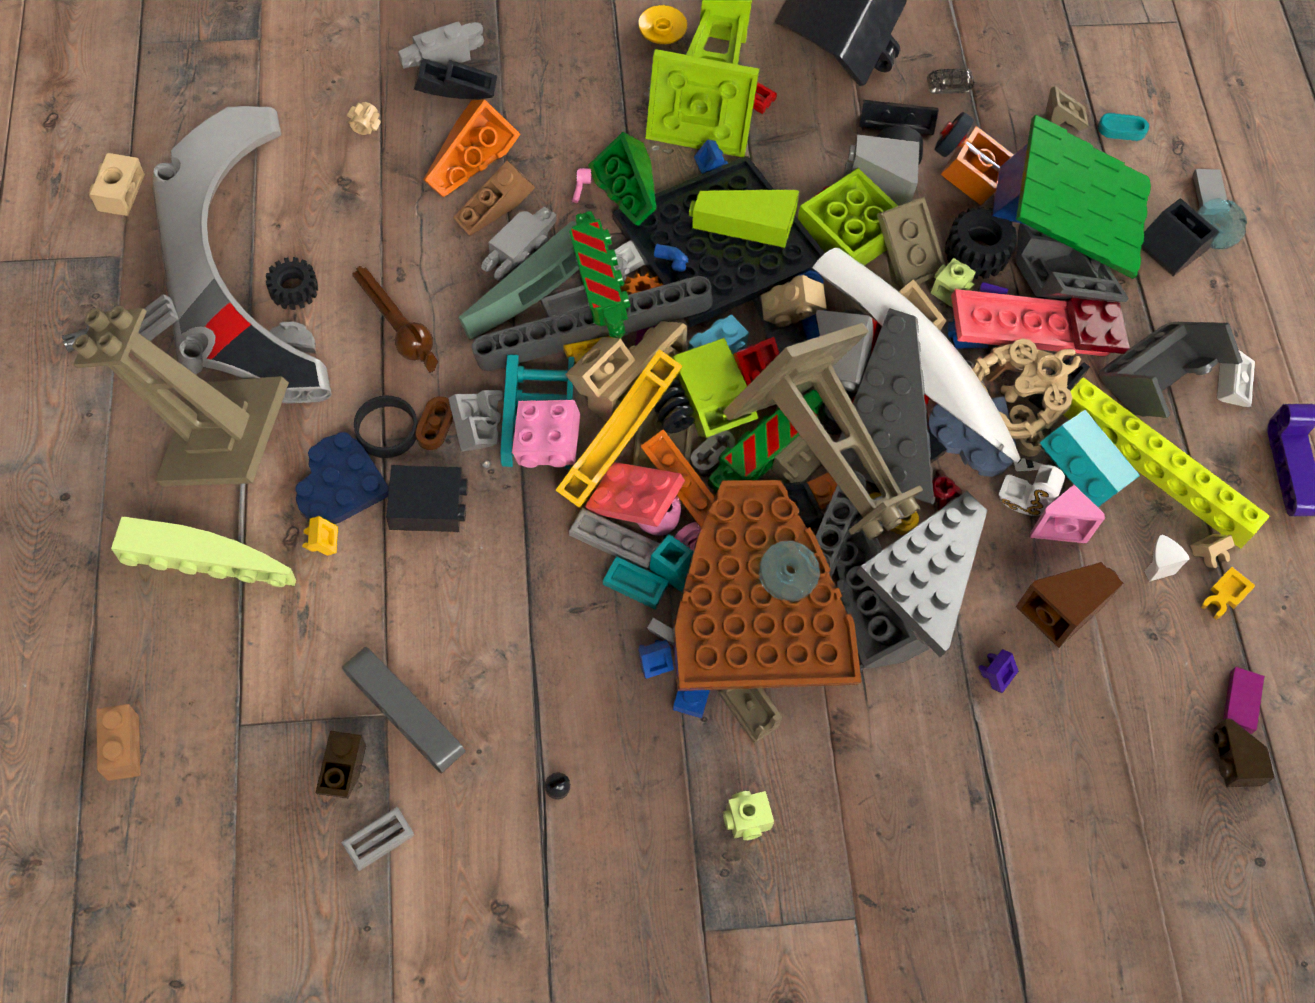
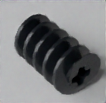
(674, 409)

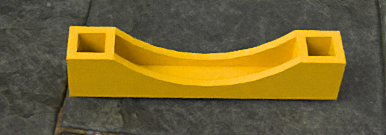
(619, 429)

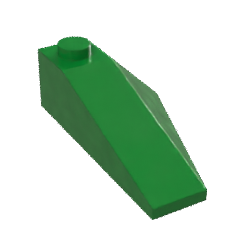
(626, 177)

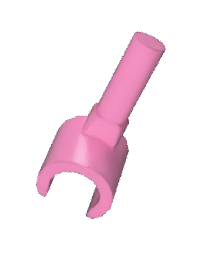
(583, 177)

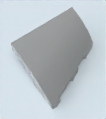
(476, 418)

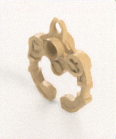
(1026, 356)

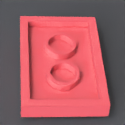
(635, 493)

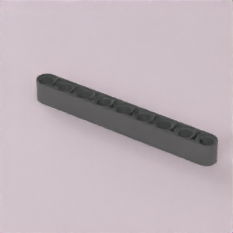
(578, 322)

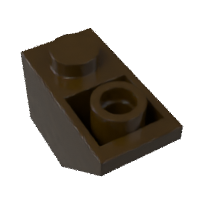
(1242, 757)
(341, 764)

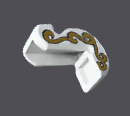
(1034, 498)

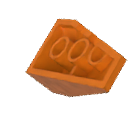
(472, 145)

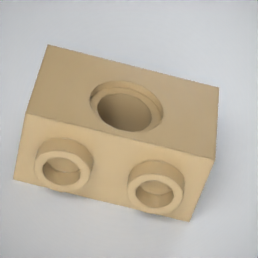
(116, 184)
(600, 366)

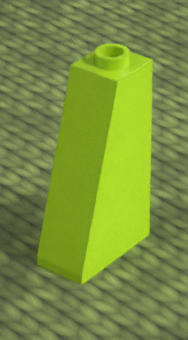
(747, 214)

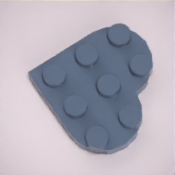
(967, 443)

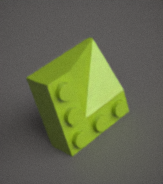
(847, 217)

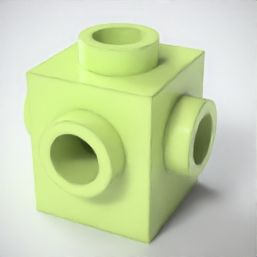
(952, 277)
(758, 813)

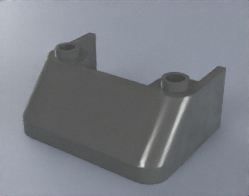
(1164, 358)

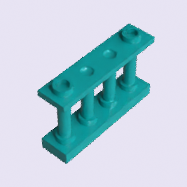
(517, 374)

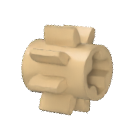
(364, 118)

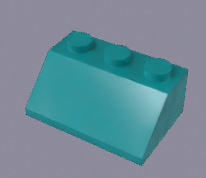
(1089, 458)

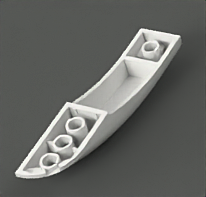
(945, 371)

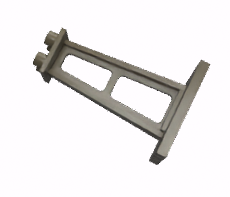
(784, 383)
(220, 425)

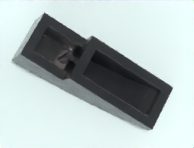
(454, 80)

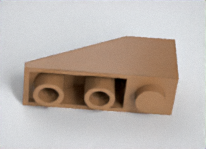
(494, 199)

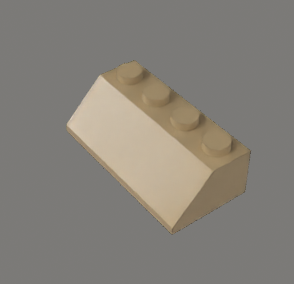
(667, 337)

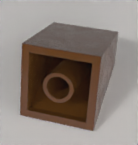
(1068, 600)

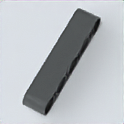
(837, 527)
(403, 709)

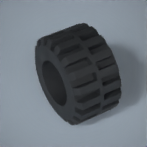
(981, 226)

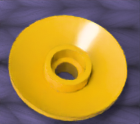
(662, 24)

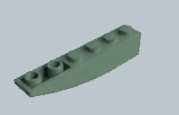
(523, 286)

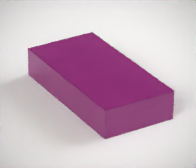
(1244, 698)

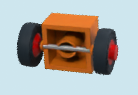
(975, 161)

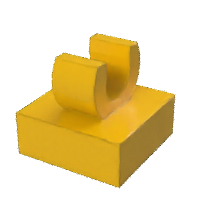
(321, 536)

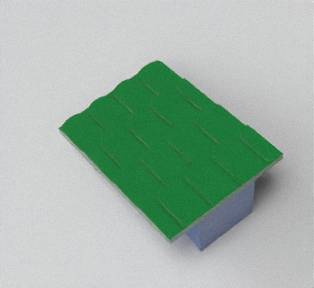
(1076, 196)

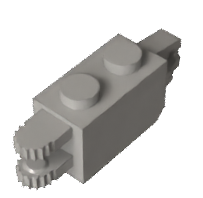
(443, 44)
(518, 241)

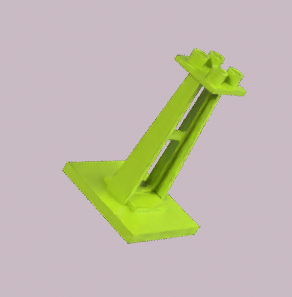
(704, 90)

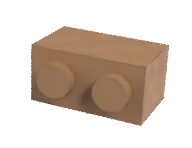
(118, 742)

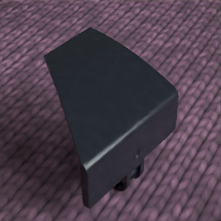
(849, 30)

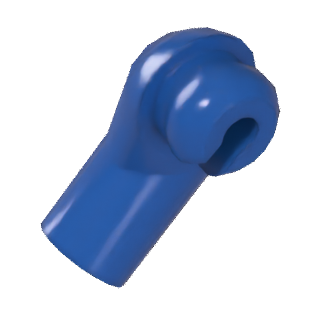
(672, 253)

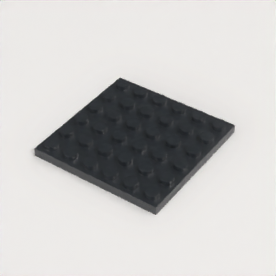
(733, 265)

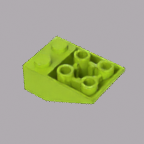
(712, 384)

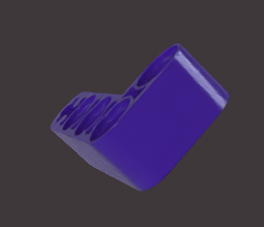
(1294, 457)

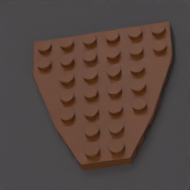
(736, 631)

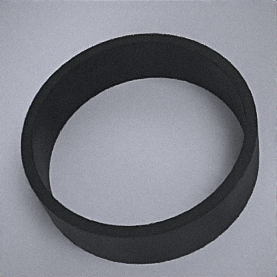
(385, 401)

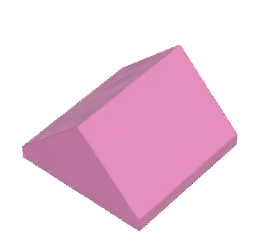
(1069, 518)

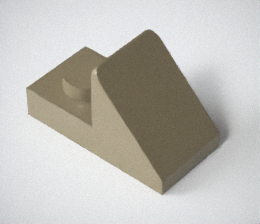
(1065, 109)

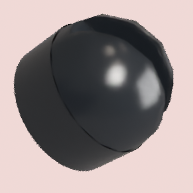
(559, 791)

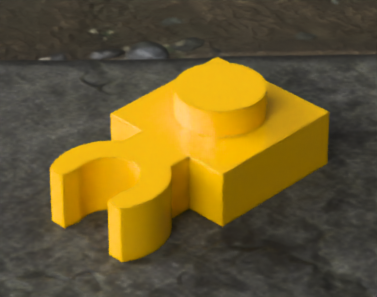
(1229, 590)

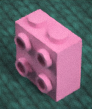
(546, 433)

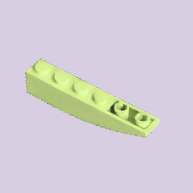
(193, 551)

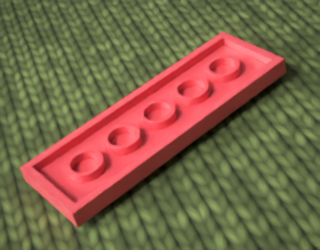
(1008, 318)

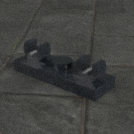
(888, 114)

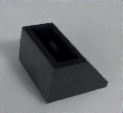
(1178, 237)

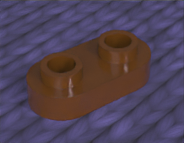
(434, 425)

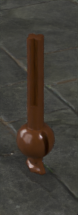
(412, 338)

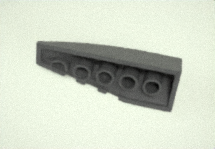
(879, 631)

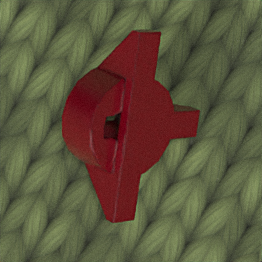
(944, 489)

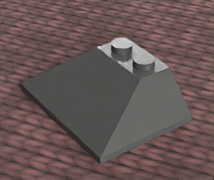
(1063, 272)

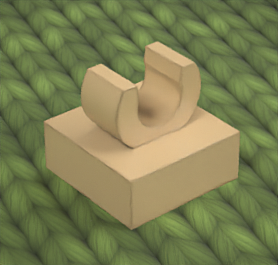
(1211, 547)

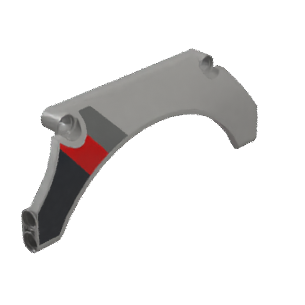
(210, 318)

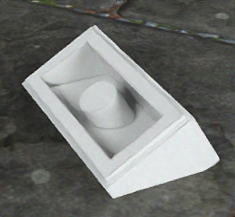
(1236, 382)

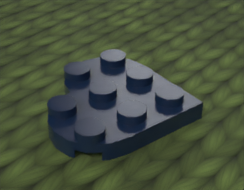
(340, 480)

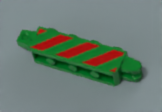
(598, 274)
(758, 449)

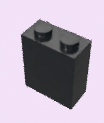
(426, 498)

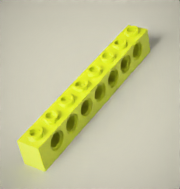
(1169, 466)

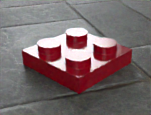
(1097, 326)

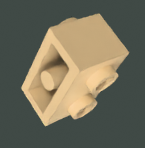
(793, 301)

